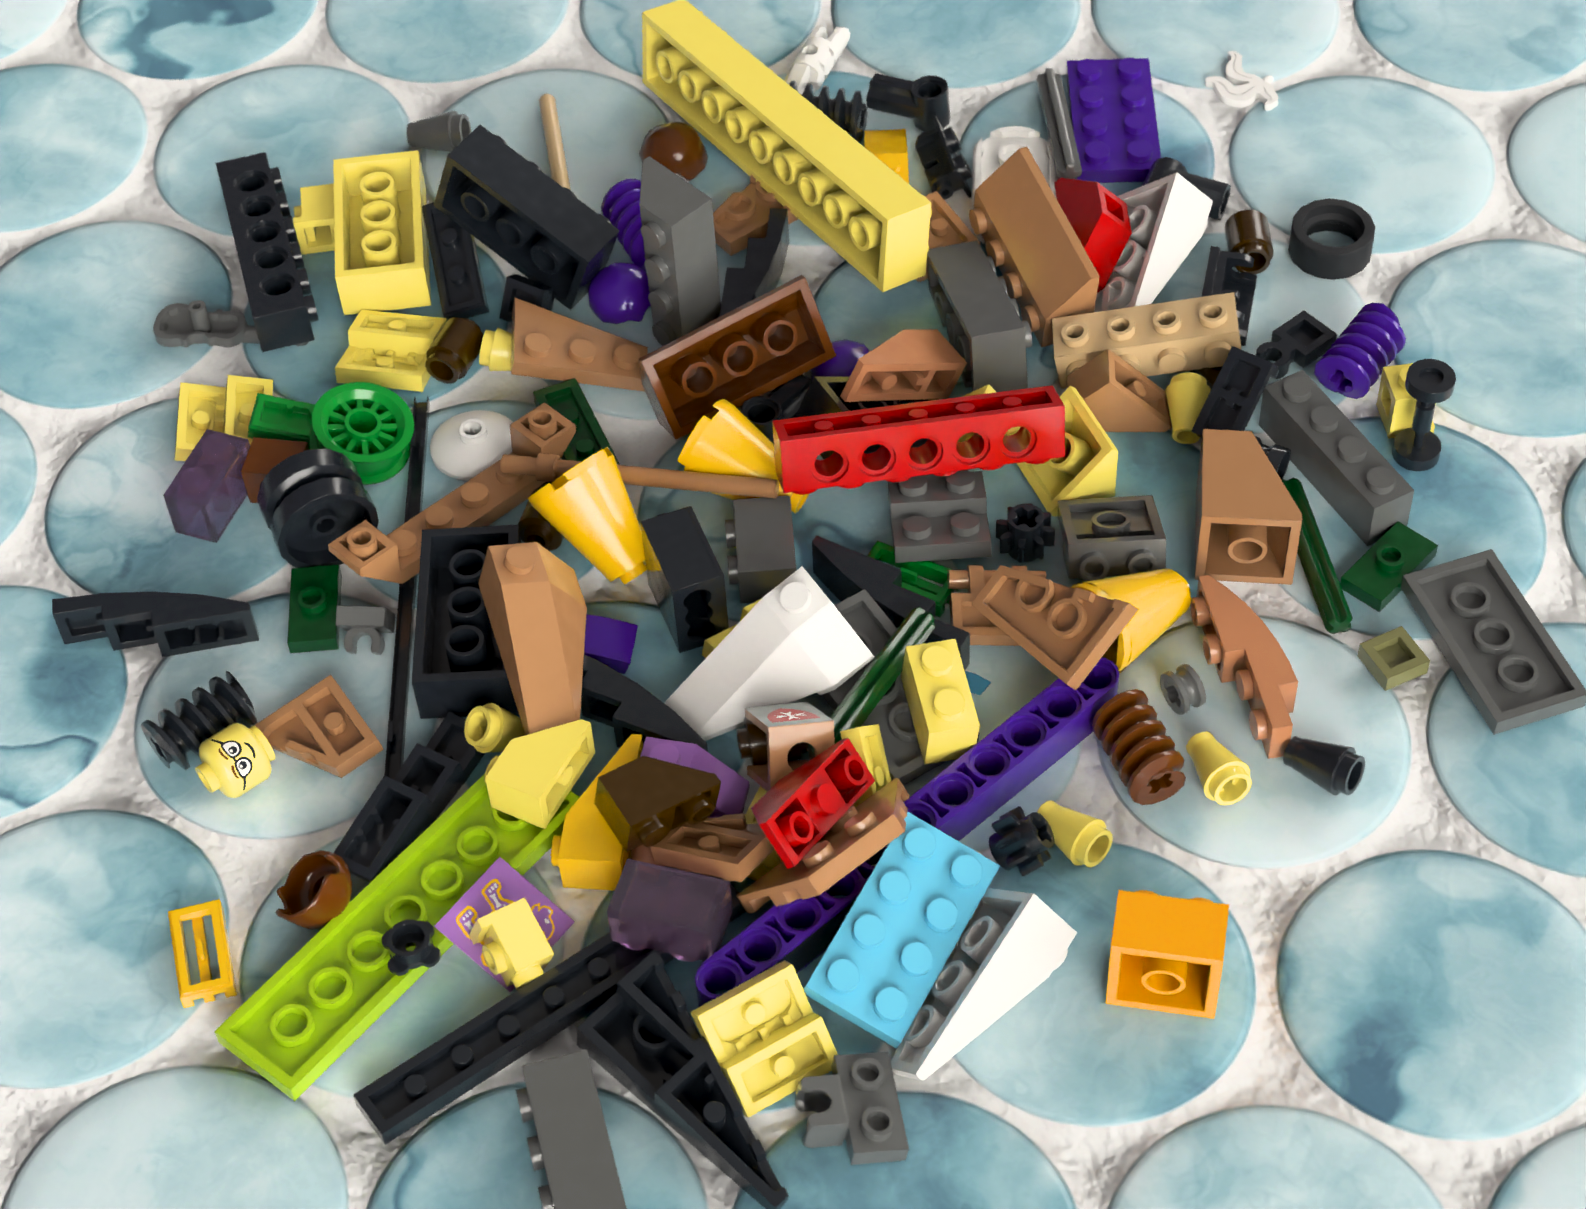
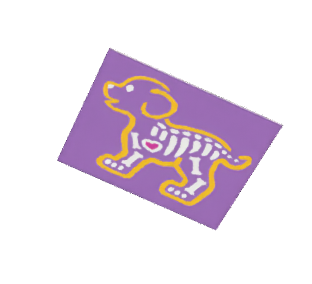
(491, 892)

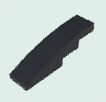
(762, 265)
(850, 572)
(173, 620)
(629, 707)
(411, 801)

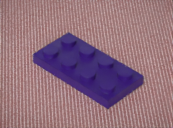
(1113, 118)

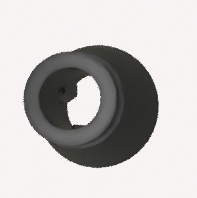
(1326, 764)

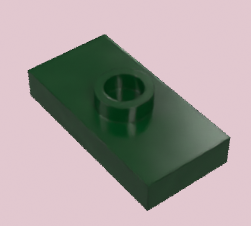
(1380, 571)
(313, 608)

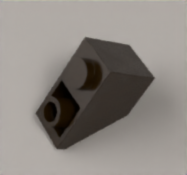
(652, 798)

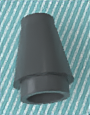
(439, 132)

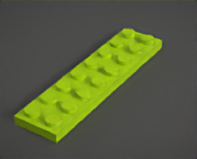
(342, 975)

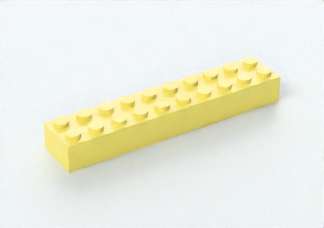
(786, 145)

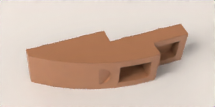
(1252, 657)

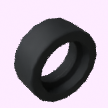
(1334, 216)

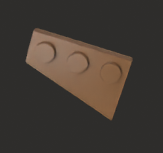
(745, 217)
(565, 349)
(1053, 622)

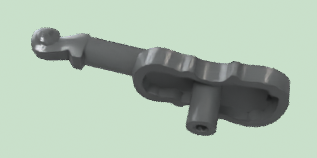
(192, 324)

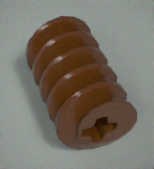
(1139, 747)

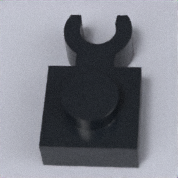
(1298, 341)

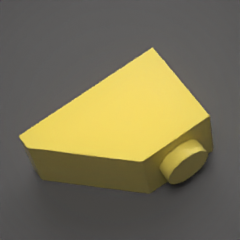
(539, 771)

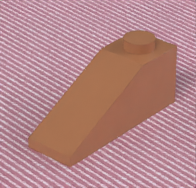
(906, 367)

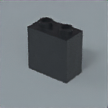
(684, 578)

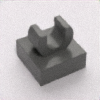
(365, 621)

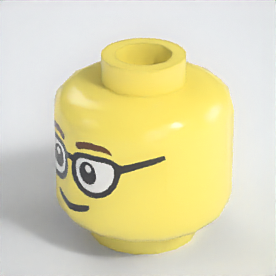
(235, 760)

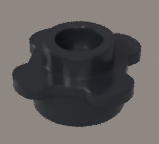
(408, 934)

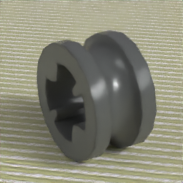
(1182, 689)

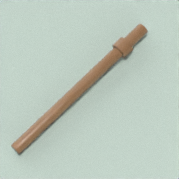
(550, 467)

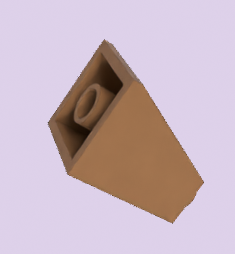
(1243, 513)

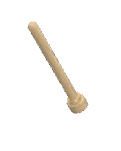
(554, 140)

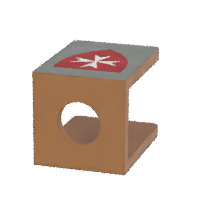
(784, 728)

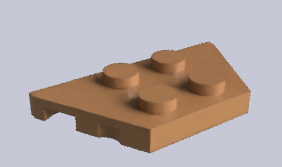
(841, 850)

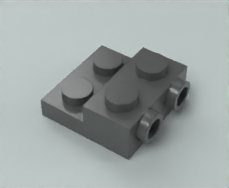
(939, 517)
(1111, 536)

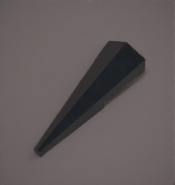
(661, 1058)

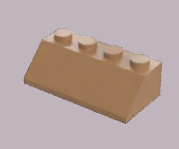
(1033, 245)

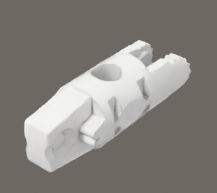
(817, 57)

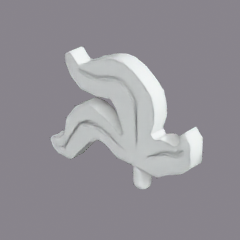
(1249, 86)

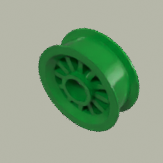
(365, 425)

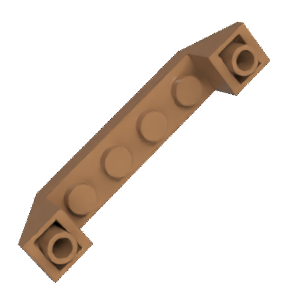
(473, 504)

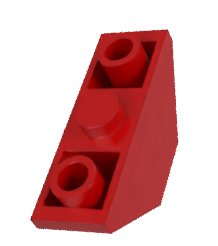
(1098, 221)
(812, 800)

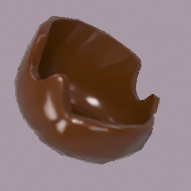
(676, 148)
(315, 890)

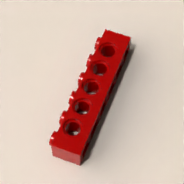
(897, 427)

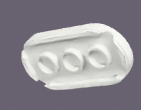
(1003, 144)

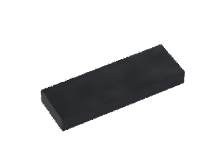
(455, 266)

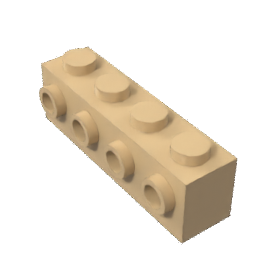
(1151, 336)

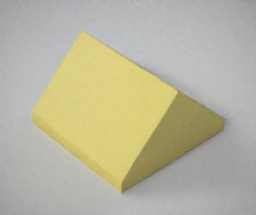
(1088, 463)

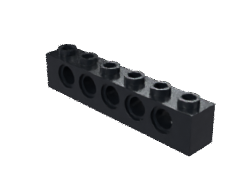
(267, 253)

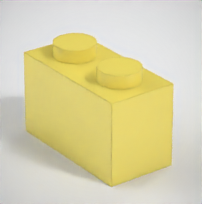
(939, 700)

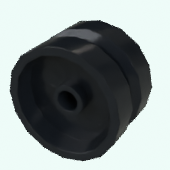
(313, 502)

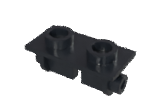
(942, 166)

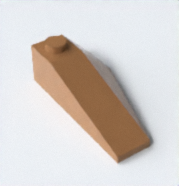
(538, 630)

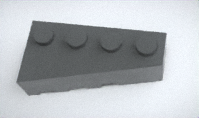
(979, 317)

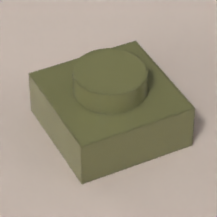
(1393, 658)

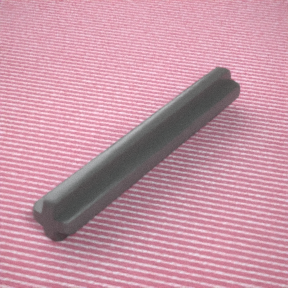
(1058, 125)

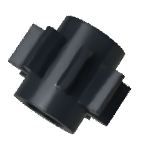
(1025, 532)
(1021, 841)

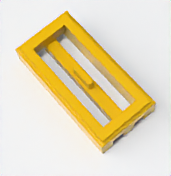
(208, 986)

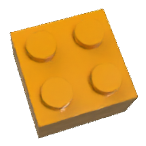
(1167, 953)

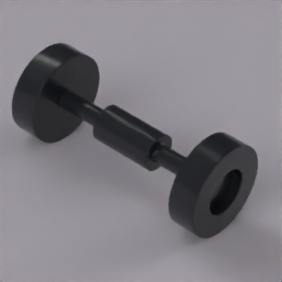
(1429, 383)

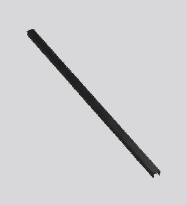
(406, 600)

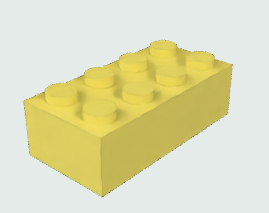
(380, 233)

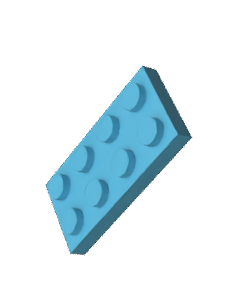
(901, 930)

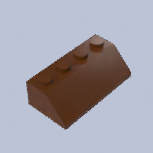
(736, 357)

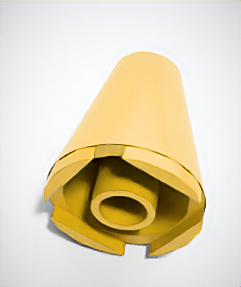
(732, 447)
(595, 516)
(1161, 601)

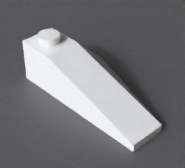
(1165, 227)
(774, 656)
(996, 962)

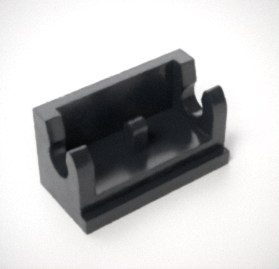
(1222, 279)
(1235, 392)

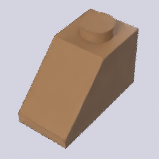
(1121, 395)

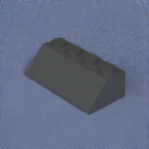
(678, 253)

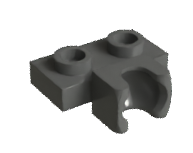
(855, 1106)

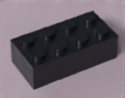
(524, 215)
(454, 641)

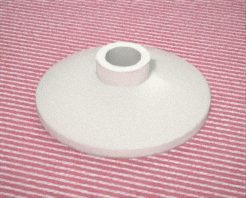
(470, 443)

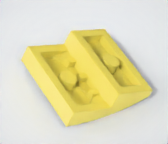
(388, 350)
(216, 409)
(766, 1037)

